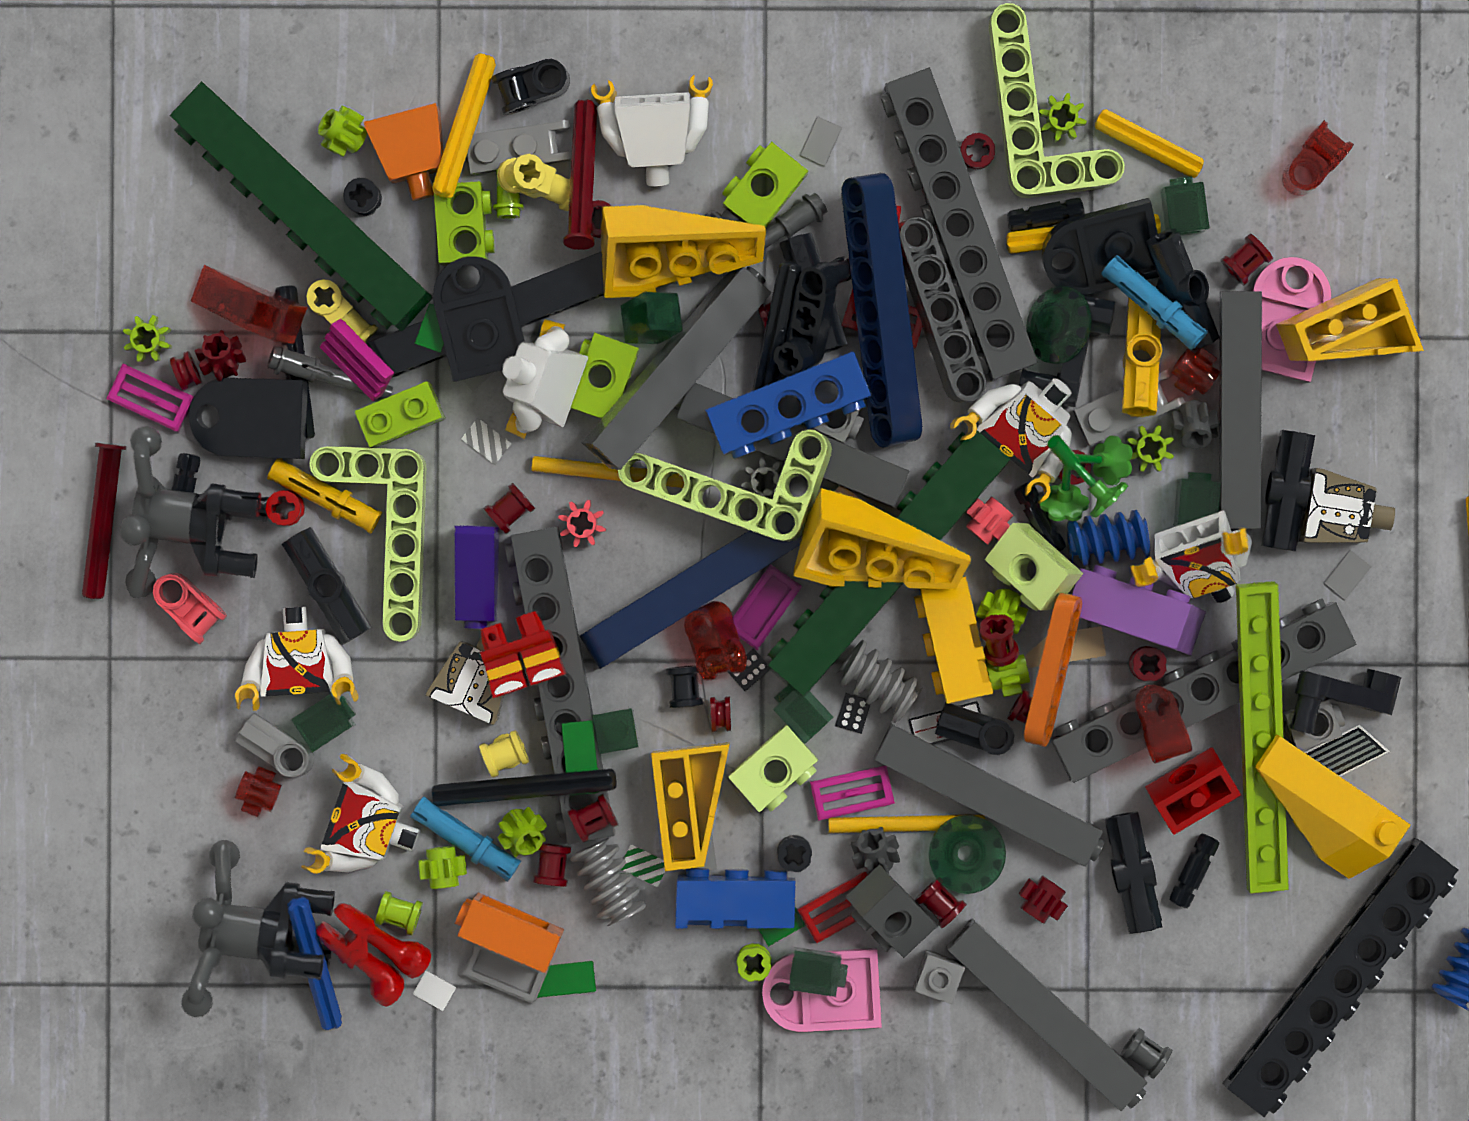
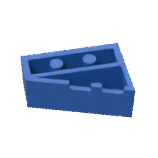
(735, 899)

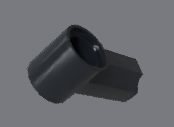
(970, 728)

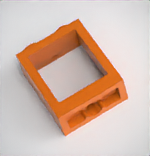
(508, 931)

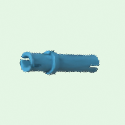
(1164, 311)
(470, 842)

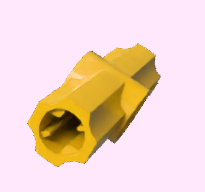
(1140, 377)

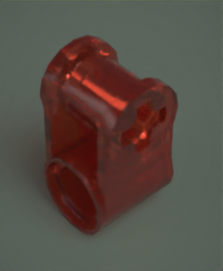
(1318, 154)
(715, 643)
(1165, 730)

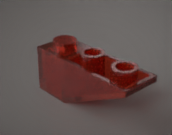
(248, 305)

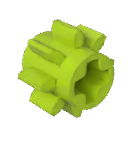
(1072, 112)
(342, 131)
(136, 335)
(1159, 453)
(1003, 602)
(1009, 677)
(522, 831)
(442, 867)

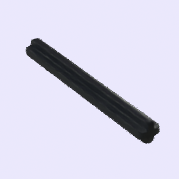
(524, 787)

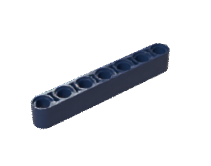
(882, 309)
(686, 592)

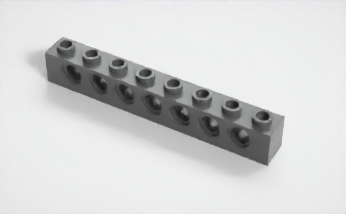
(922, 91)
(547, 546)
(1079, 762)

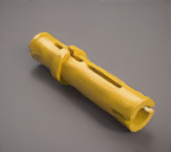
(324, 495)

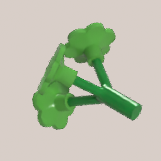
(1110, 462)

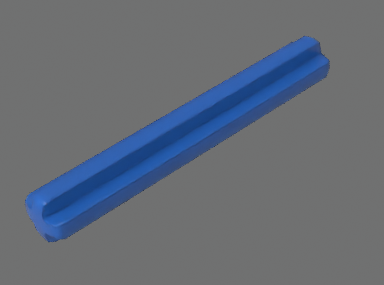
(309, 942)

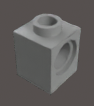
(849, 429)
(1332, 722)
(938, 977)

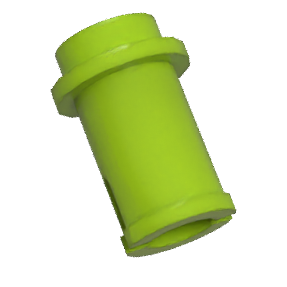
(508, 204)

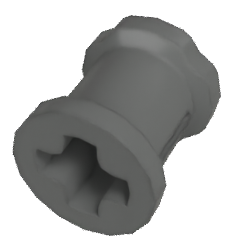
(1146, 1053)

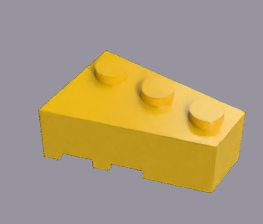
(1354, 324)
(954, 643)
(687, 800)

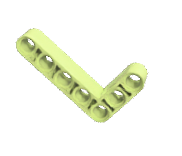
(1028, 120)
(732, 497)
(395, 524)

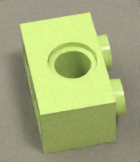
(1053, 570)
(782, 746)

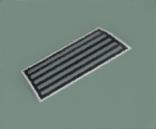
(1349, 751)

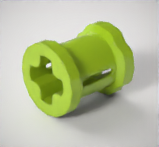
(399, 913)
(752, 950)

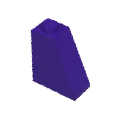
(476, 575)

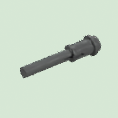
(795, 219)
(291, 363)

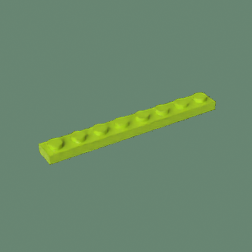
(1260, 722)

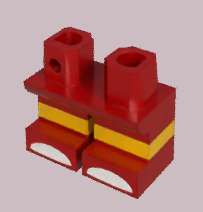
(503, 658)

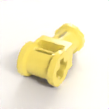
(535, 179)
(339, 310)
(505, 752)

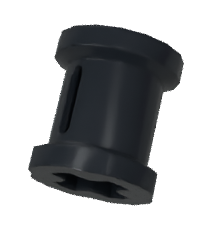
(371, 204)
(684, 686)
(782, 852)

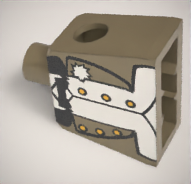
(1342, 510)
(465, 684)

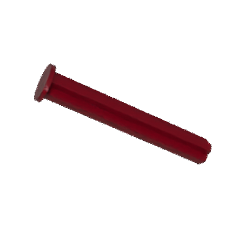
(582, 176)
(101, 520)

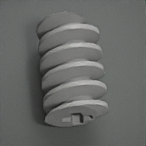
(879, 681)
(608, 881)

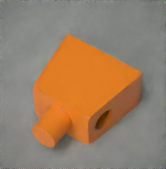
(409, 147)

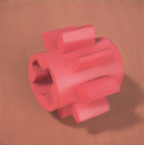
(592, 517)
(988, 519)

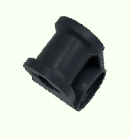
(529, 86)

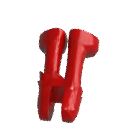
(352, 949)

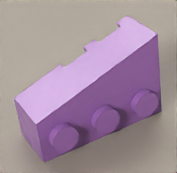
(1138, 610)

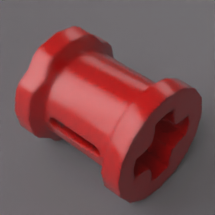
(277, 499)

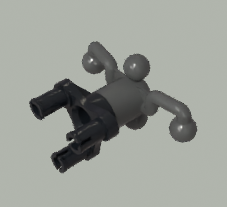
(183, 519)
(250, 931)

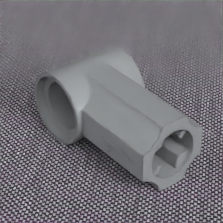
(273, 744)

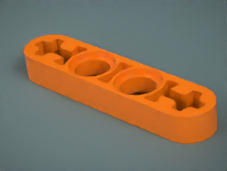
(1053, 669)

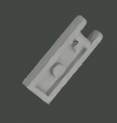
(494, 147)
(1105, 415)

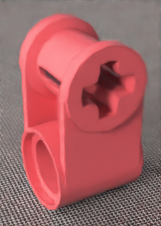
(189, 607)

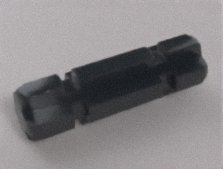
(1044, 214)
(187, 466)
(1039, 518)
(1194, 870)

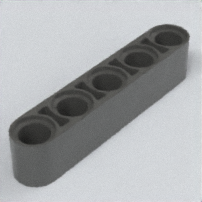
(954, 323)

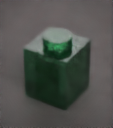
(1185, 206)
(651, 318)
(1196, 498)
(802, 715)
(325, 721)
(616, 730)
(817, 972)

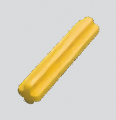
(1149, 143)

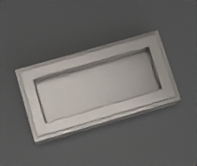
(504, 974)

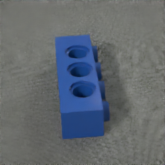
(841, 371)

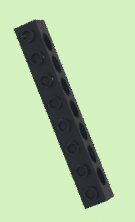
(1342, 954)

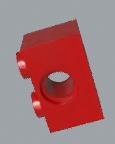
(1192, 791)

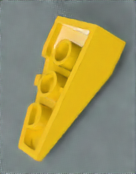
(661, 246)
(861, 543)
(1335, 817)

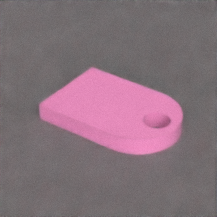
(1284, 302)
(852, 1008)

